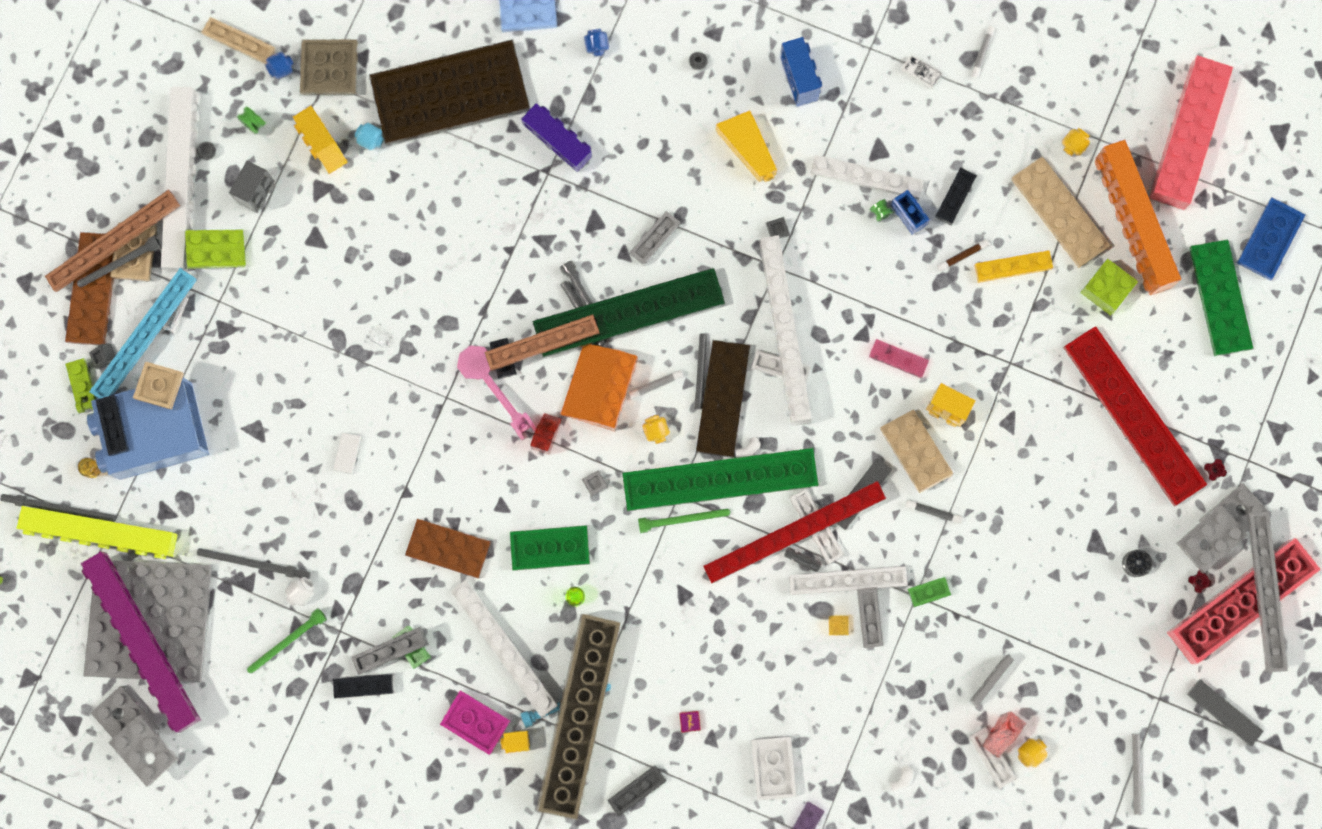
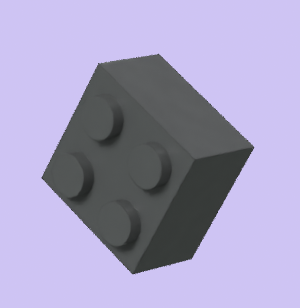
(252, 187)

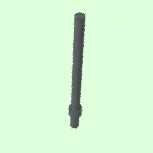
(21, 500)
(289, 571)

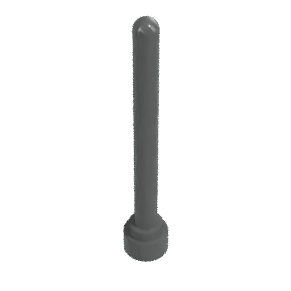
(151, 244)
(569, 270)

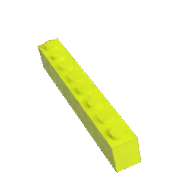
(96, 531)

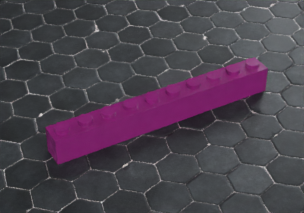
(141, 642)

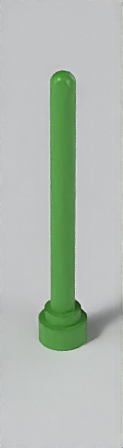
(647, 524)
(316, 618)

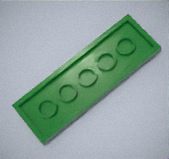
(1221, 298)

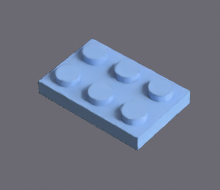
(527, 15)

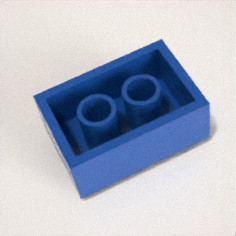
(800, 71)

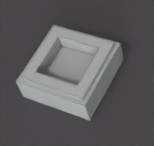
(594, 483)

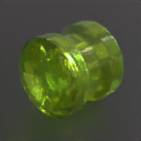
(577, 596)

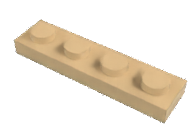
(238, 40)

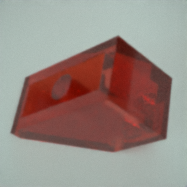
(545, 433)
(1003, 733)

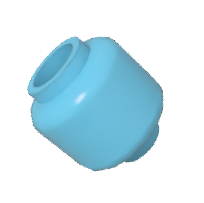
(369, 136)

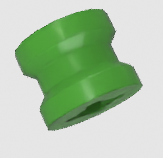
(881, 210)

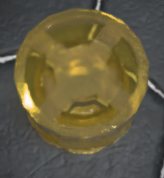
(85, 467)

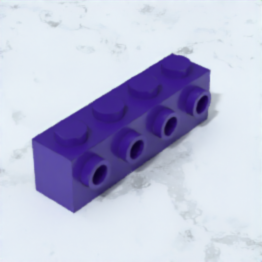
(556, 137)

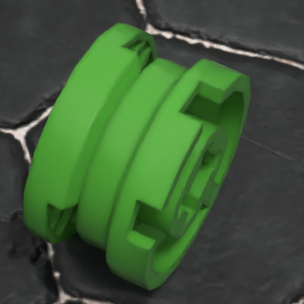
(251, 120)

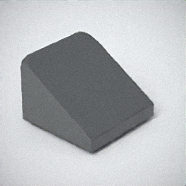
(102, 355)

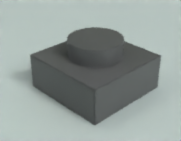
(778, 227)

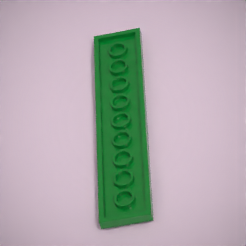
(720, 479)

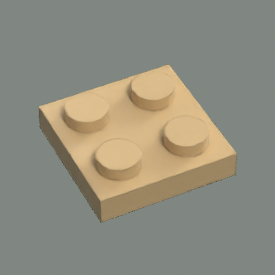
(158, 385)

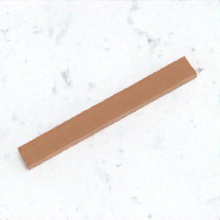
(112, 241)

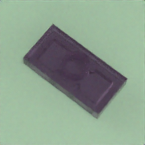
(809, 817)

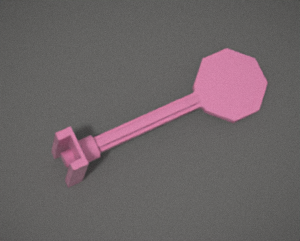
(474, 365)

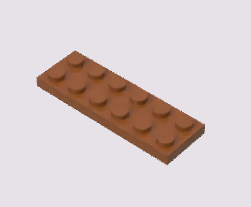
(90, 303)

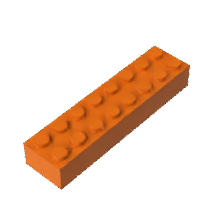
(1137, 218)

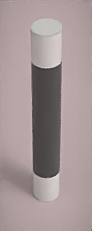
(934, 511)

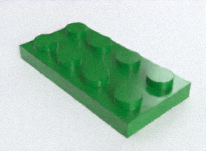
(549, 548)

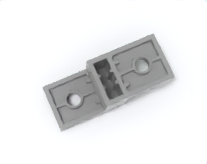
(1221, 528)
(134, 736)

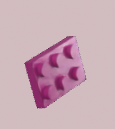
(475, 722)

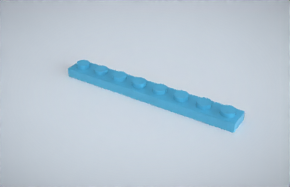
(143, 334)

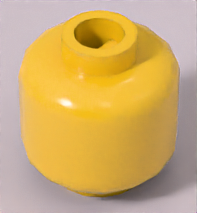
(1075, 142)
(655, 429)
(1032, 752)

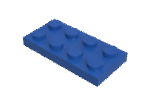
(1271, 239)

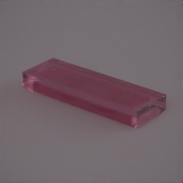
(898, 358)

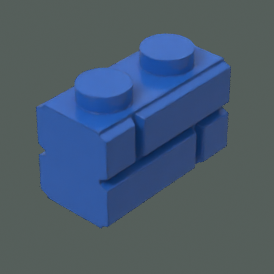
(910, 212)

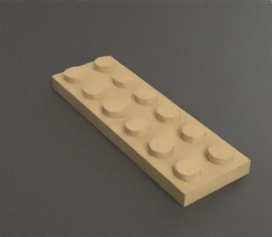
(1060, 212)

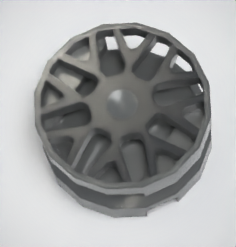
(1137, 563)

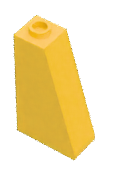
(748, 145)

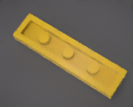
(1013, 266)

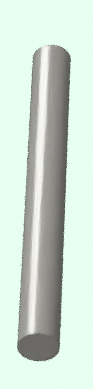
(1137, 793)

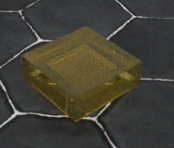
(838, 625)

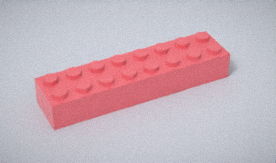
(1190, 132)
(1237, 604)

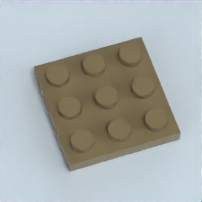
(328, 66)

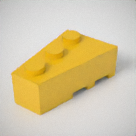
(320, 139)

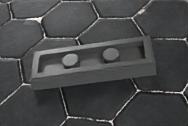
(636, 790)

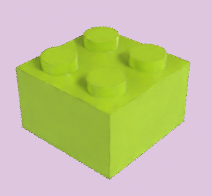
(1109, 287)

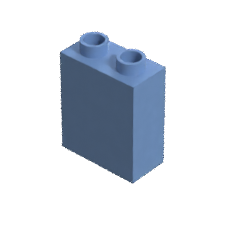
(153, 434)

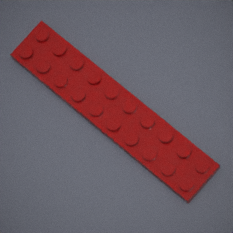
(1135, 416)

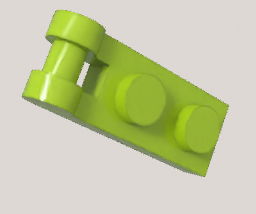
(80, 384)

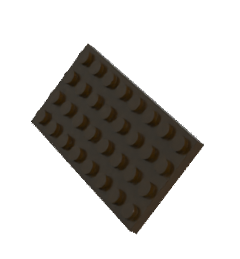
(449, 92)

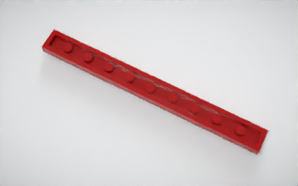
(794, 532)

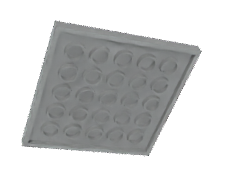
(174, 606)

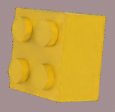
(950, 405)

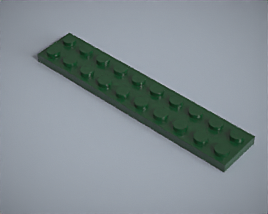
(640, 308)

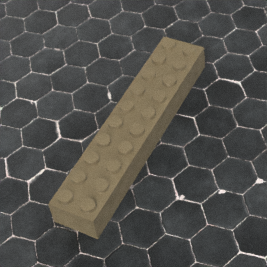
(578, 716)

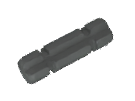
(802, 559)

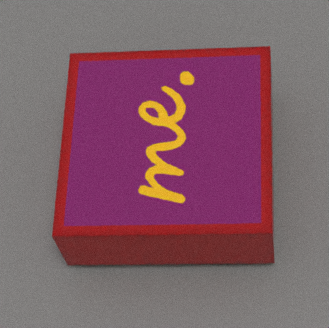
(690, 721)

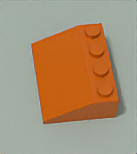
(599, 386)

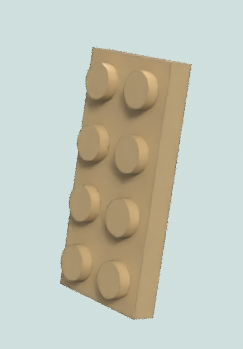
(916, 451)

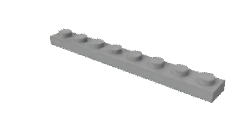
(1267, 592)

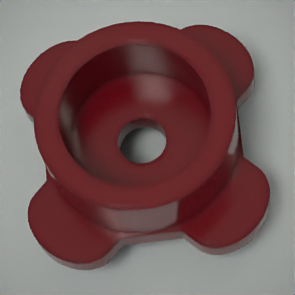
(1221, 472)
(1205, 582)

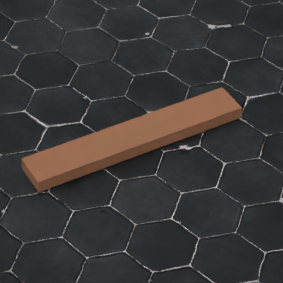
(541, 342)

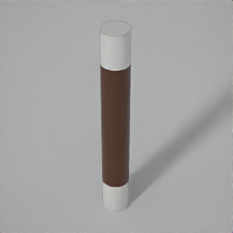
(962, 255)

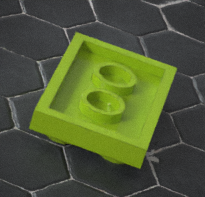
(215, 249)

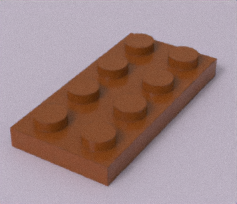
(448, 548)

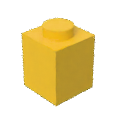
(515, 742)

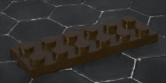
(723, 399)

